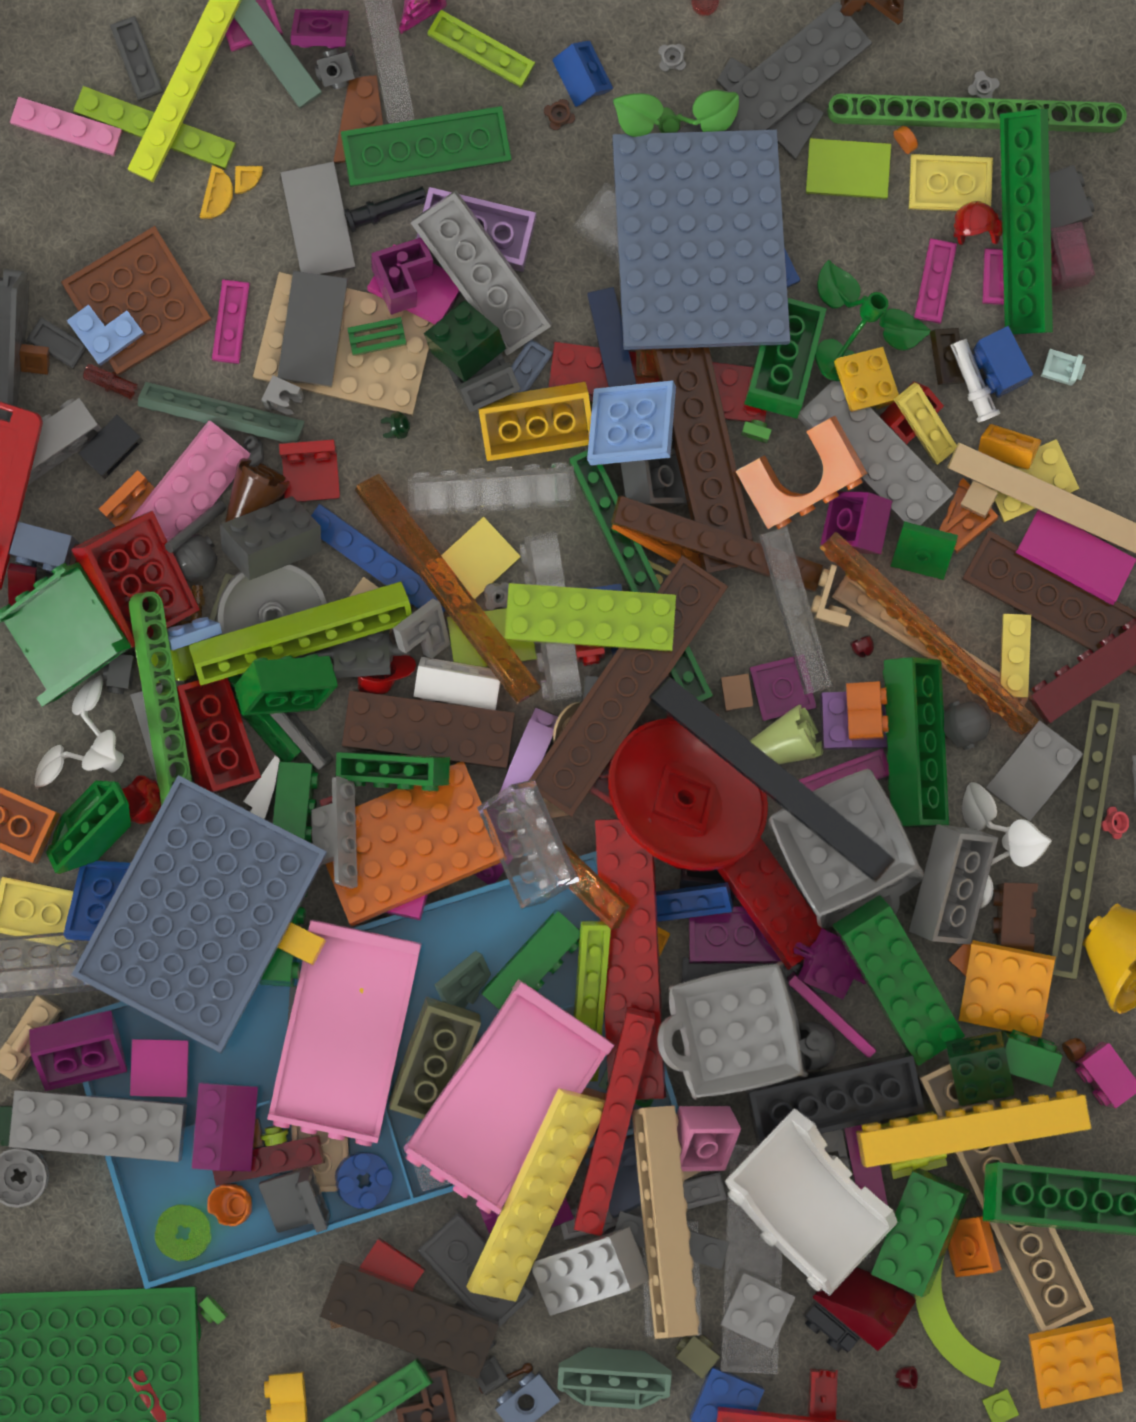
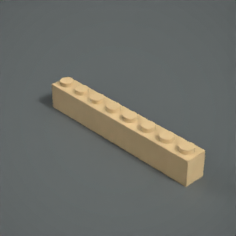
(665, 1222)

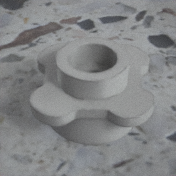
(667, 51)
(981, 79)
(490, 593)

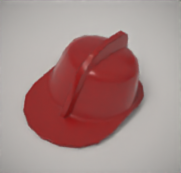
(380, 684)

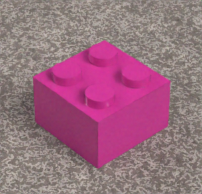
(1107, 1075)

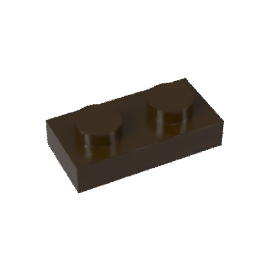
(944, 359)

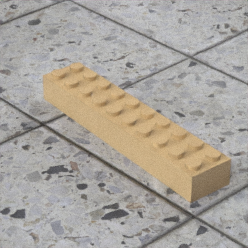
(1030, 1252)

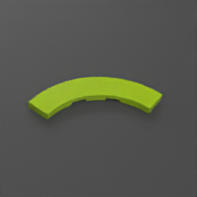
(950, 1341)

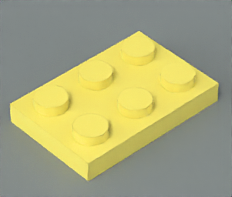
(1048, 466)

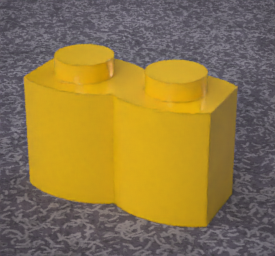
(286, 1397)

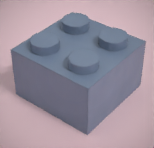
(41, 547)

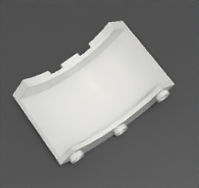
(809, 1203)

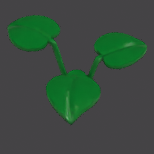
(840, 288)

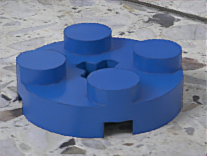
(347, 1182)

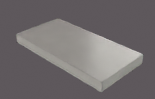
(318, 219)

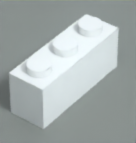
(456, 684)

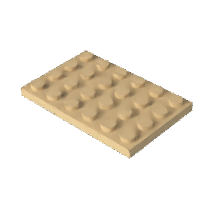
(376, 379)

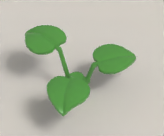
(640, 111)

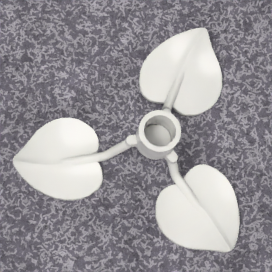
(101, 752)
(1021, 840)

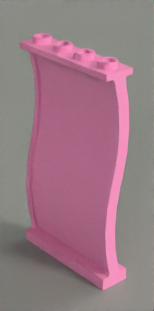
(342, 1041)
(501, 1095)

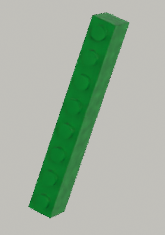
(292, 813)

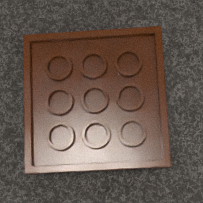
(148, 285)

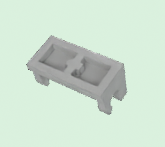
(279, 394)

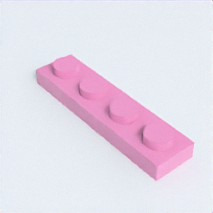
(66, 126)

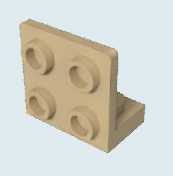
(833, 615)

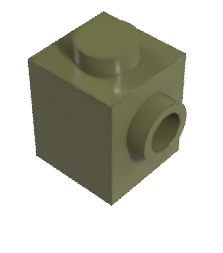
(697, 1354)

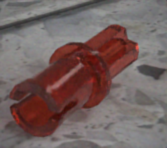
(110, 381)

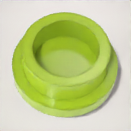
(274, 1135)

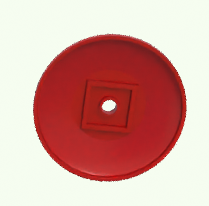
(669, 761)

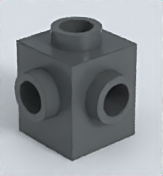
(344, 62)

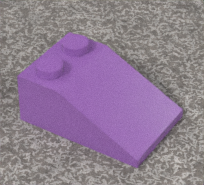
(835, 724)

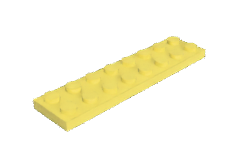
(536, 1195)

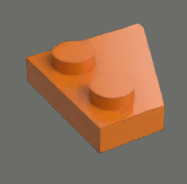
(964, 522)

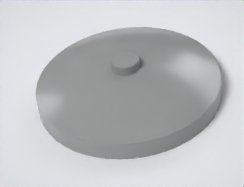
(267, 598)

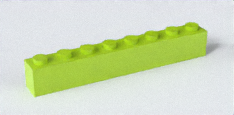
(301, 632)

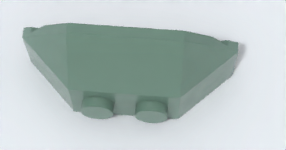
(614, 1378)

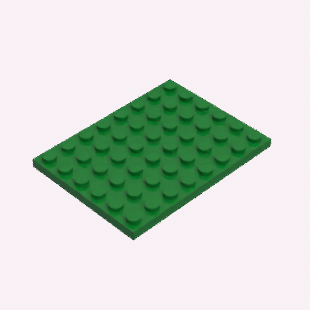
(74, 1349)

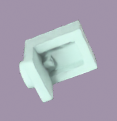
(1063, 367)

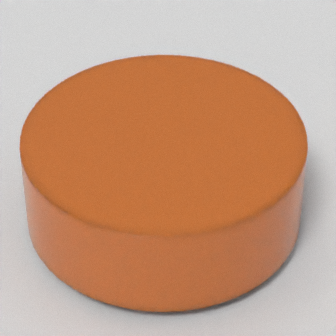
(906, 139)

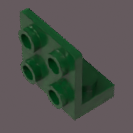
(980, 1068)

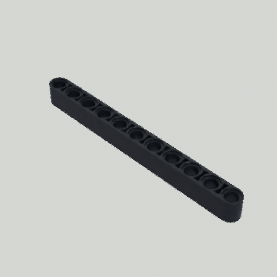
(772, 779)

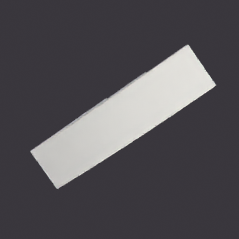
(261, 793)

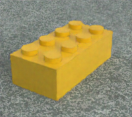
(536, 421)

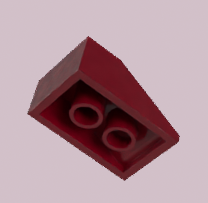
(868, 1306)

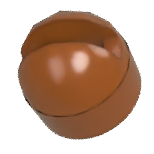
(1074, 1049)

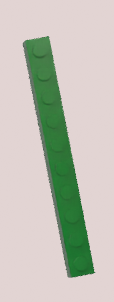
(631, 560)

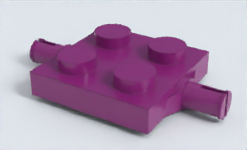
(828, 965)

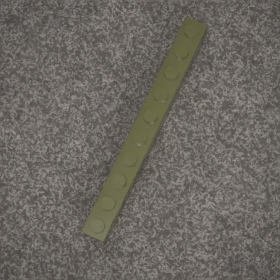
(1084, 838)

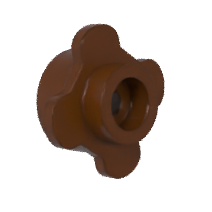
(563, 107)

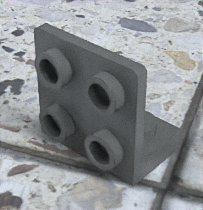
(295, 1201)

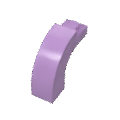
(531, 748)

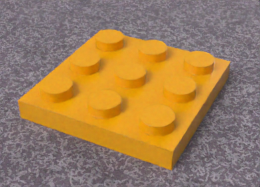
(1007, 988)
(1075, 1362)

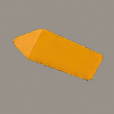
(1009, 446)

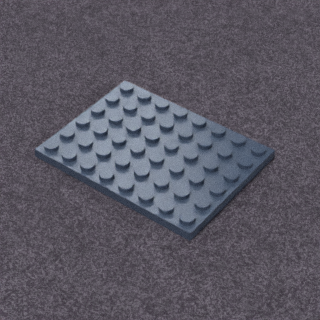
(700, 239)
(199, 914)

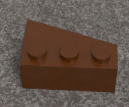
(1015, 915)

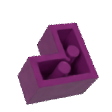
(397, 269)

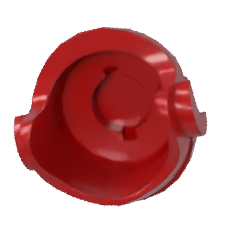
(976, 219)
(143, 799)

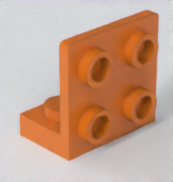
(127, 499)

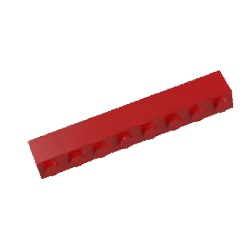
(614, 1121)

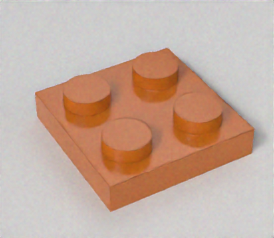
(973, 1248)

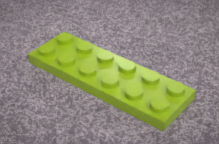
(590, 617)

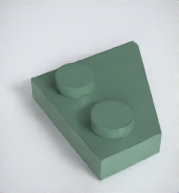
(464, 981)

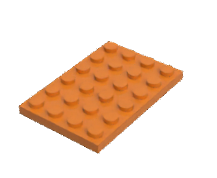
(415, 845)

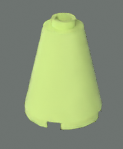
(790, 738)

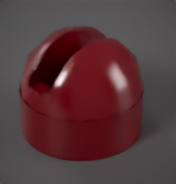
(863, 647)
(904, 1377)

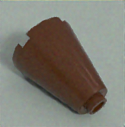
(254, 489)

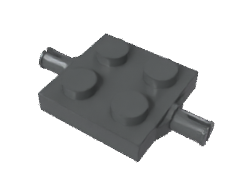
(363, 656)

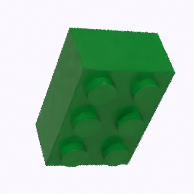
(285, 685)

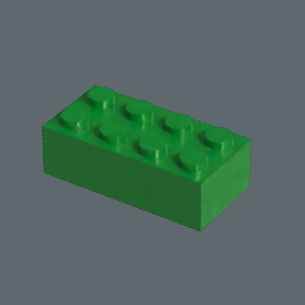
(784, 370)
(535, 958)
(923, 1232)

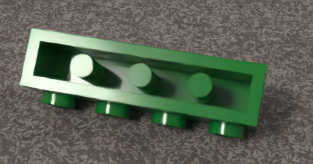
(393, 769)

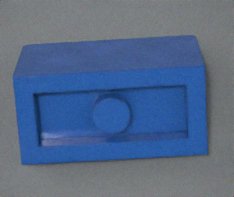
(582, 72)

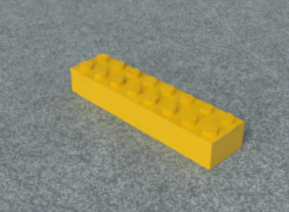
(973, 1129)

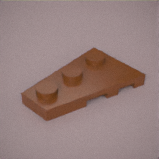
(360, 109)

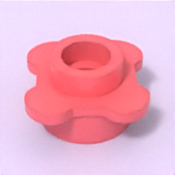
(1120, 819)

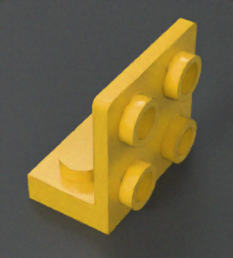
(866, 379)

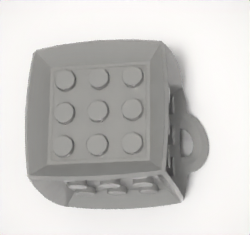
(828, 879)
(734, 1030)

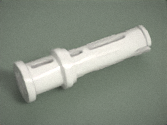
(978, 392)

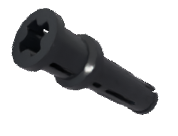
(373, 212)

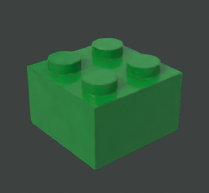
(1031, 1058)

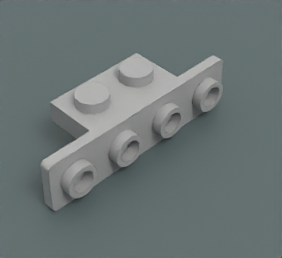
(336, 832)

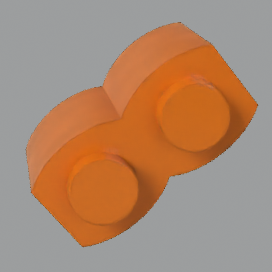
(865, 710)

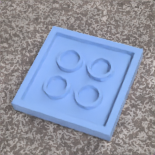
(631, 423)

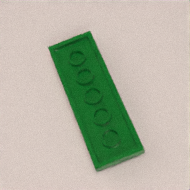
(425, 146)

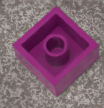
(858, 519)

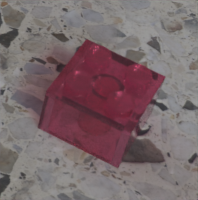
(1070, 257)

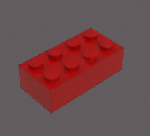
(215, 737)

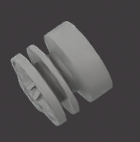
(35, 1182)

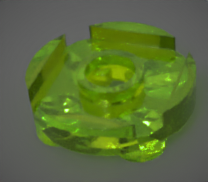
(167, 1230)

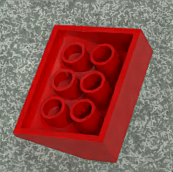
(132, 562)

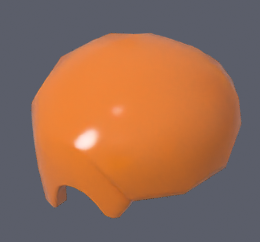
(230, 1204)

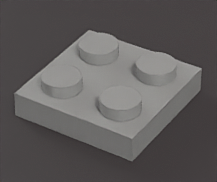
(757, 1310)

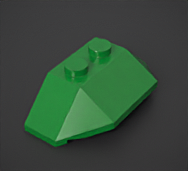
(89, 826)

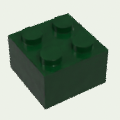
(465, 340)

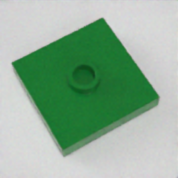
(924, 550)

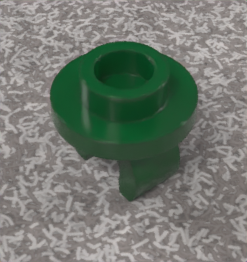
(399, 425)

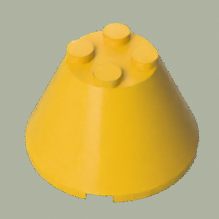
(1113, 956)

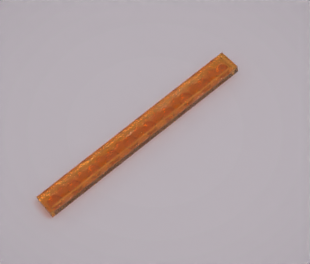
(448, 589)
(928, 633)

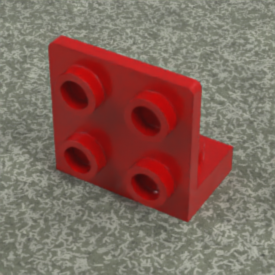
(310, 470)

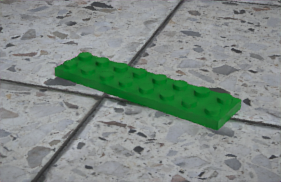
(1026, 221)

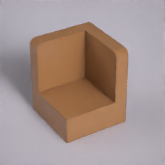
(736, 692)

